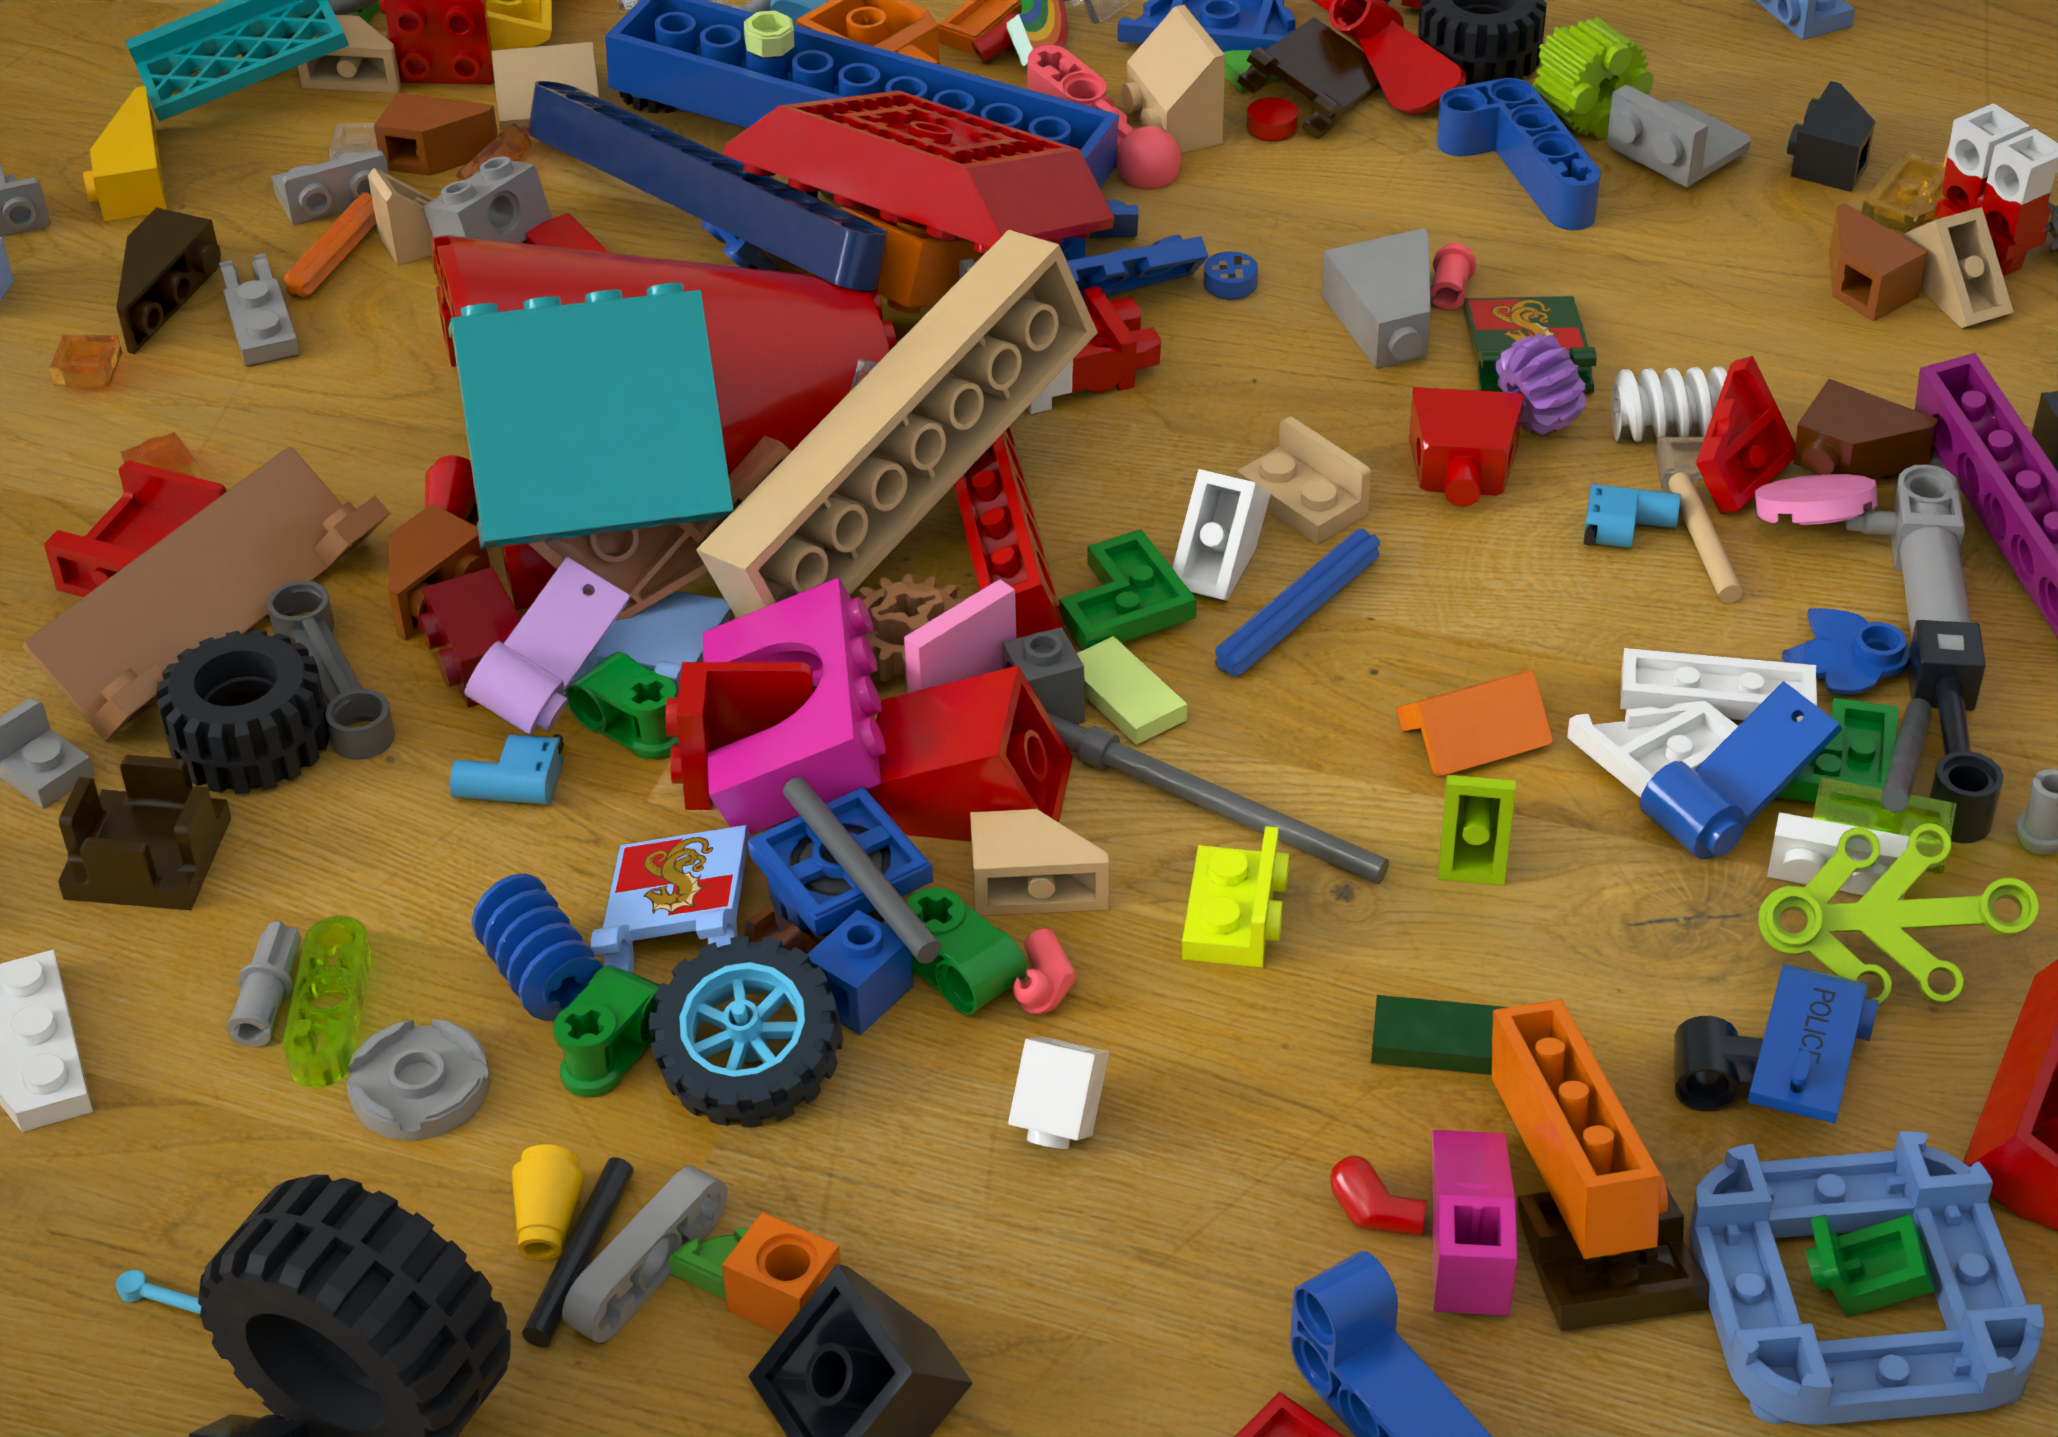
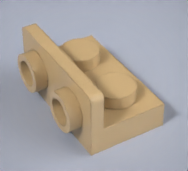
(1311, 482)

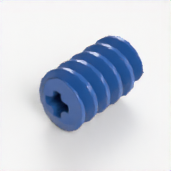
(533, 945)

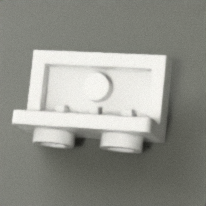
(1807, 844)

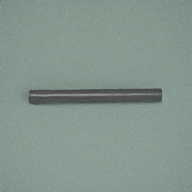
(1906, 755)
(862, 870)

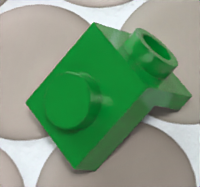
(1870, 1264)

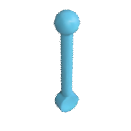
(133, 1287)

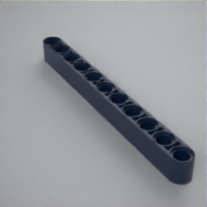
(710, 186)

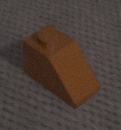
(1862, 434)

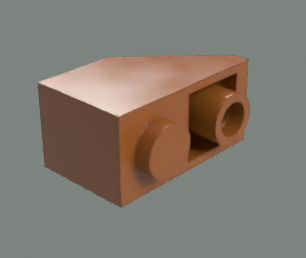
(433, 133)
(1873, 265)
(427, 552)

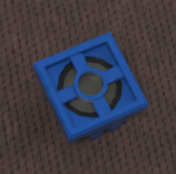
(815, 888)

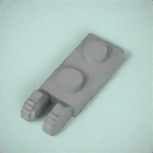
(258, 314)

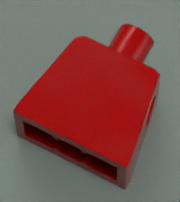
(1464, 441)

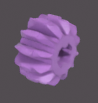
(1546, 378)

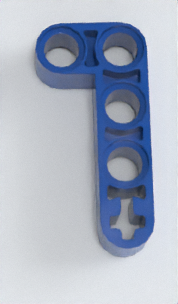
(1530, 140)
(1361, 1365)

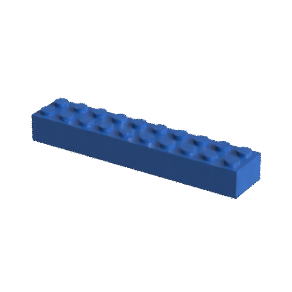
(699, 63)

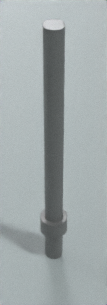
(1104, 750)

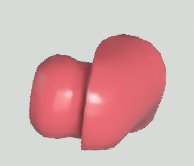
(1049, 979)

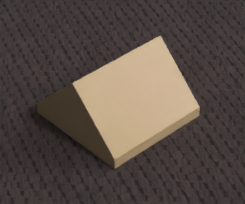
(521, 67)

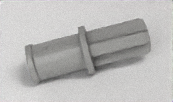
(264, 985)

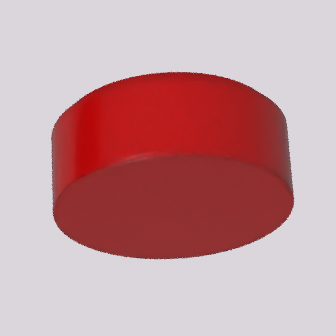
(1272, 119)

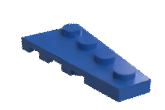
(1139, 267)

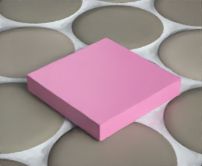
(962, 640)

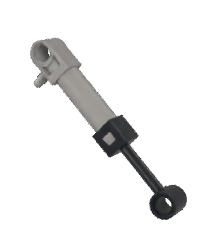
(1945, 645)

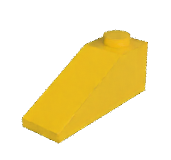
(127, 163)

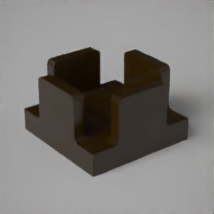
(141, 842)

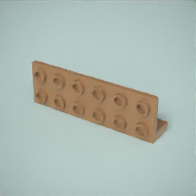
(197, 586)

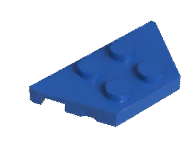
(1228, 22)

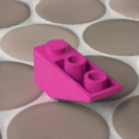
(1472, 1223)

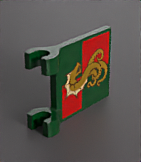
(1502, 321)

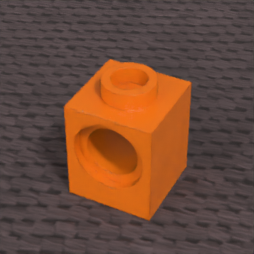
(775, 1271)

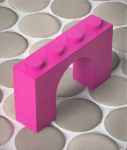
(831, 736)

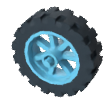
(734, 972)

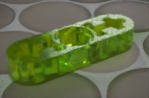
(337, 1022)

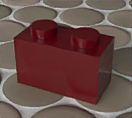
(464, 622)

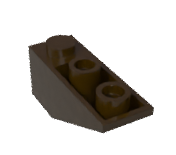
(162, 269)

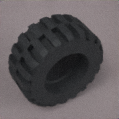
(354, 1314)

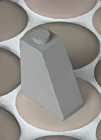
(1382, 295)

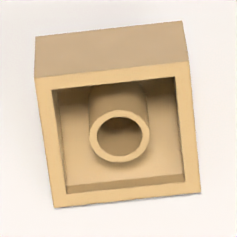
(1178, 82)

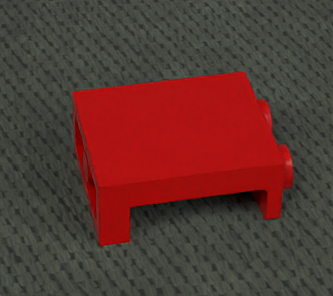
(147, 512)

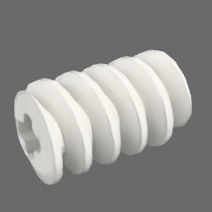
(1664, 401)

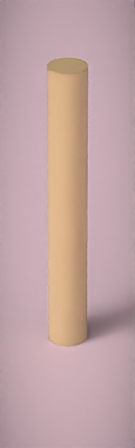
(1706, 539)

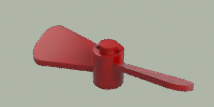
(1405, 66)

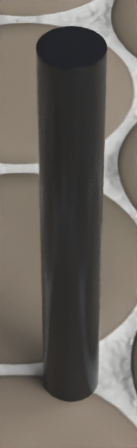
(578, 1251)

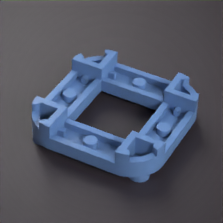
(1812, 1382)

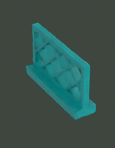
(219, 33)

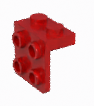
(440, 40)
(723, 705)

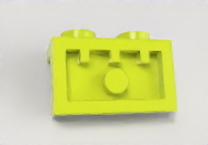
(1233, 903)

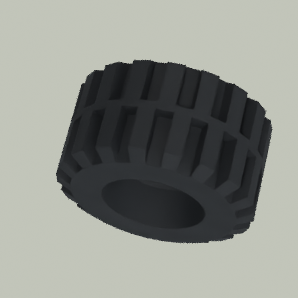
(1485, 36)
(244, 711)

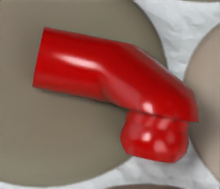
(994, 41)
(1370, 1204)

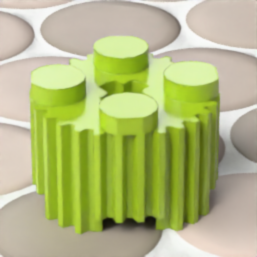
(1584, 70)

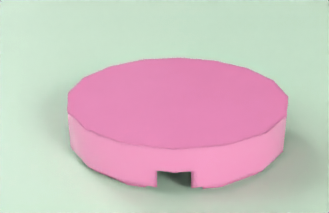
(1817, 498)

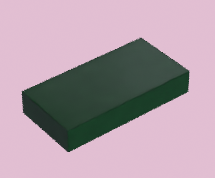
(1433, 1034)

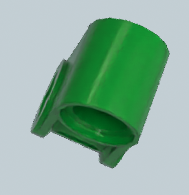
(625, 705)
(974, 955)
(605, 1030)

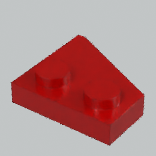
(1744, 439)

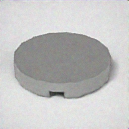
(418, 1079)

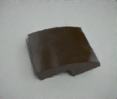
(1614, 1286)

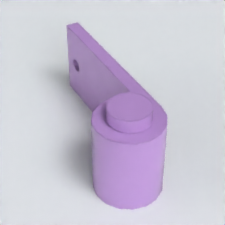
(547, 649)

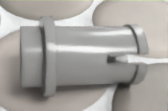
(2039, 823)

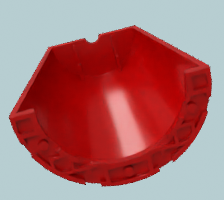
(775, 338)

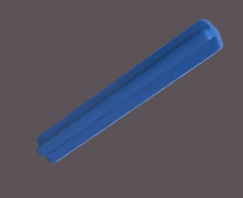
(1297, 602)

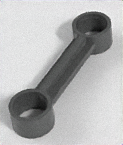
(340, 687)

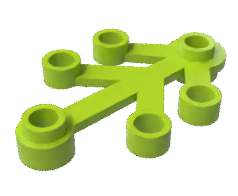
(1883, 916)

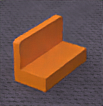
(1480, 722)

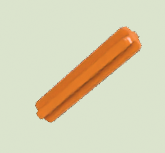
(331, 247)

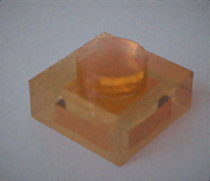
(86, 360)
(164, 453)

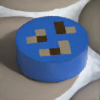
(1230, 275)

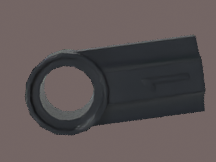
(1713, 1063)

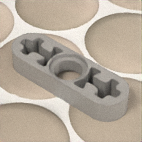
(640, 1254)

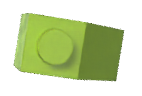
(1476, 829)

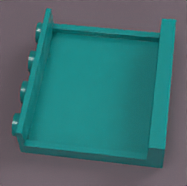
(590, 415)

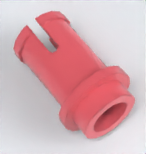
(1453, 267)

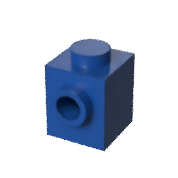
(864, 969)

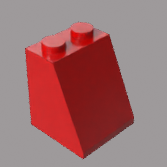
(968, 751)

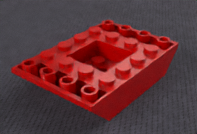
(928, 167)

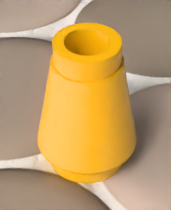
(545, 1198)

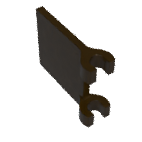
(1319, 67)

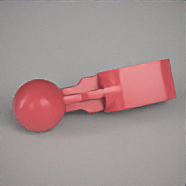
(1145, 155)

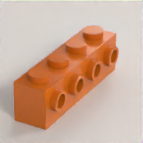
(1576, 1130)

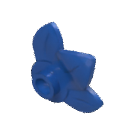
(1850, 650)

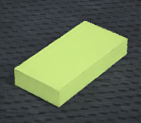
(1129, 692)

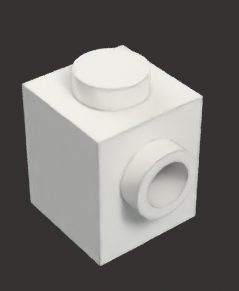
(1058, 1091)

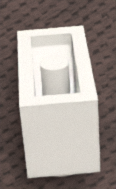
(1219, 533)

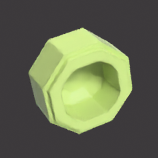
(769, 34)

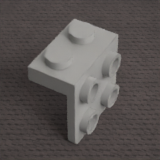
(1671, 136)

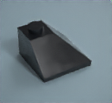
(858, 1366)

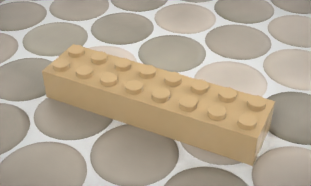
(905, 429)

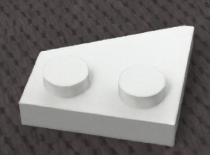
(1651, 739)

